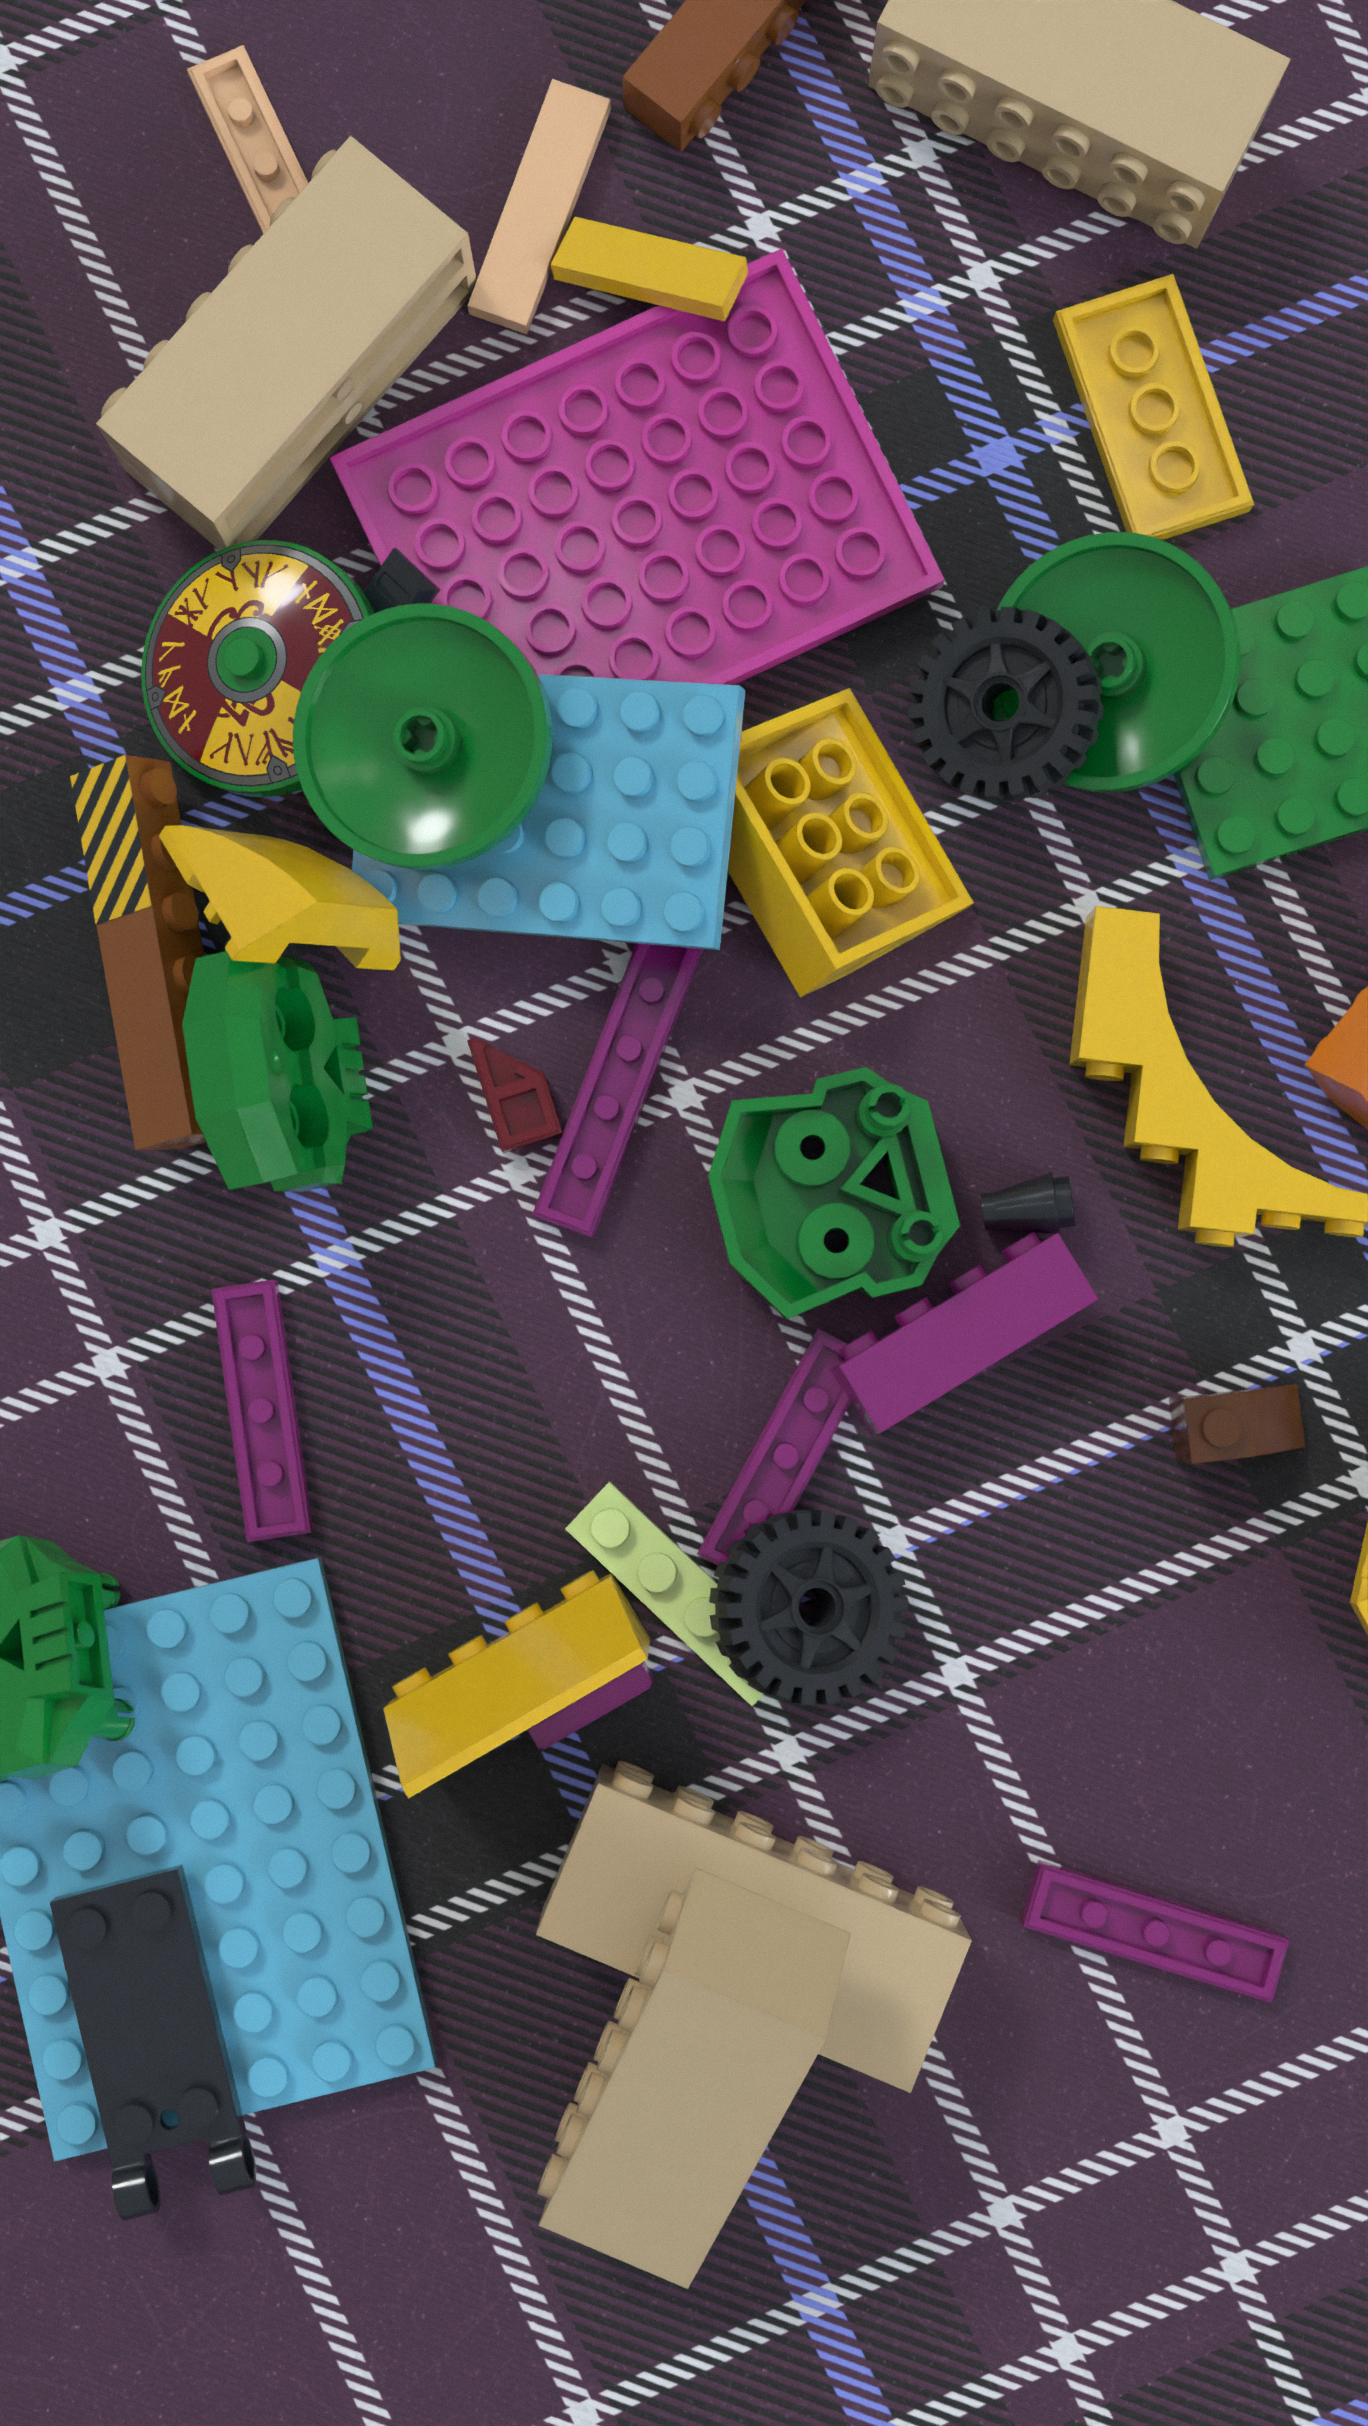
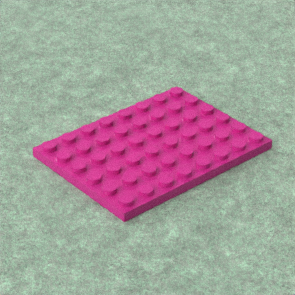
(655, 497)

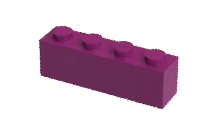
(963, 1333)

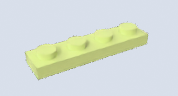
(656, 1574)

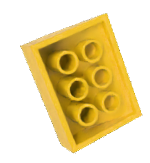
(833, 844)
(513, 1681)

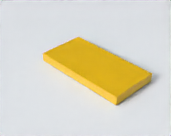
(1153, 410)

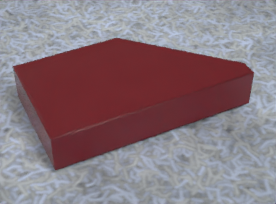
(515, 1098)

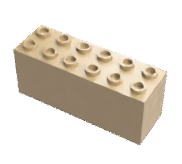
(1095, 94)
(291, 347)
(645, 1841)
(692, 2076)

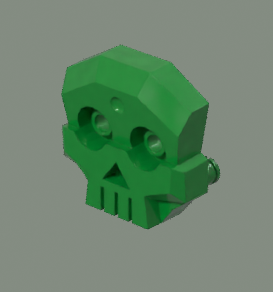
(272, 1073)
(781, 1205)
(53, 1660)

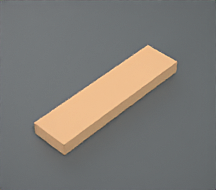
(248, 132)
(539, 206)

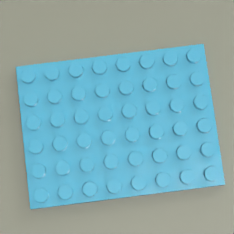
(267, 1797)

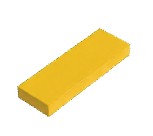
(649, 268)

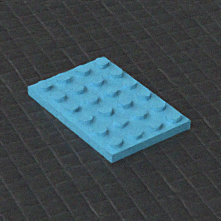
(622, 833)

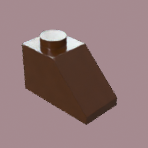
(1236, 1424)

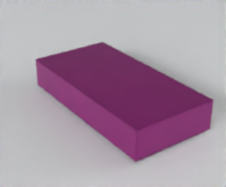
(591, 1706)

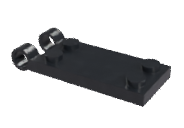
(151, 2032)

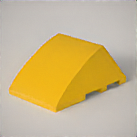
(282, 895)

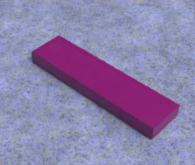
(262, 1410)
(786, 1447)
(1155, 1931)

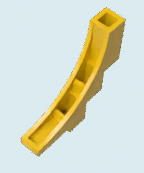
(1227, 1175)

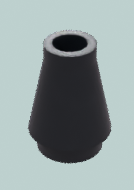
(1030, 1206)

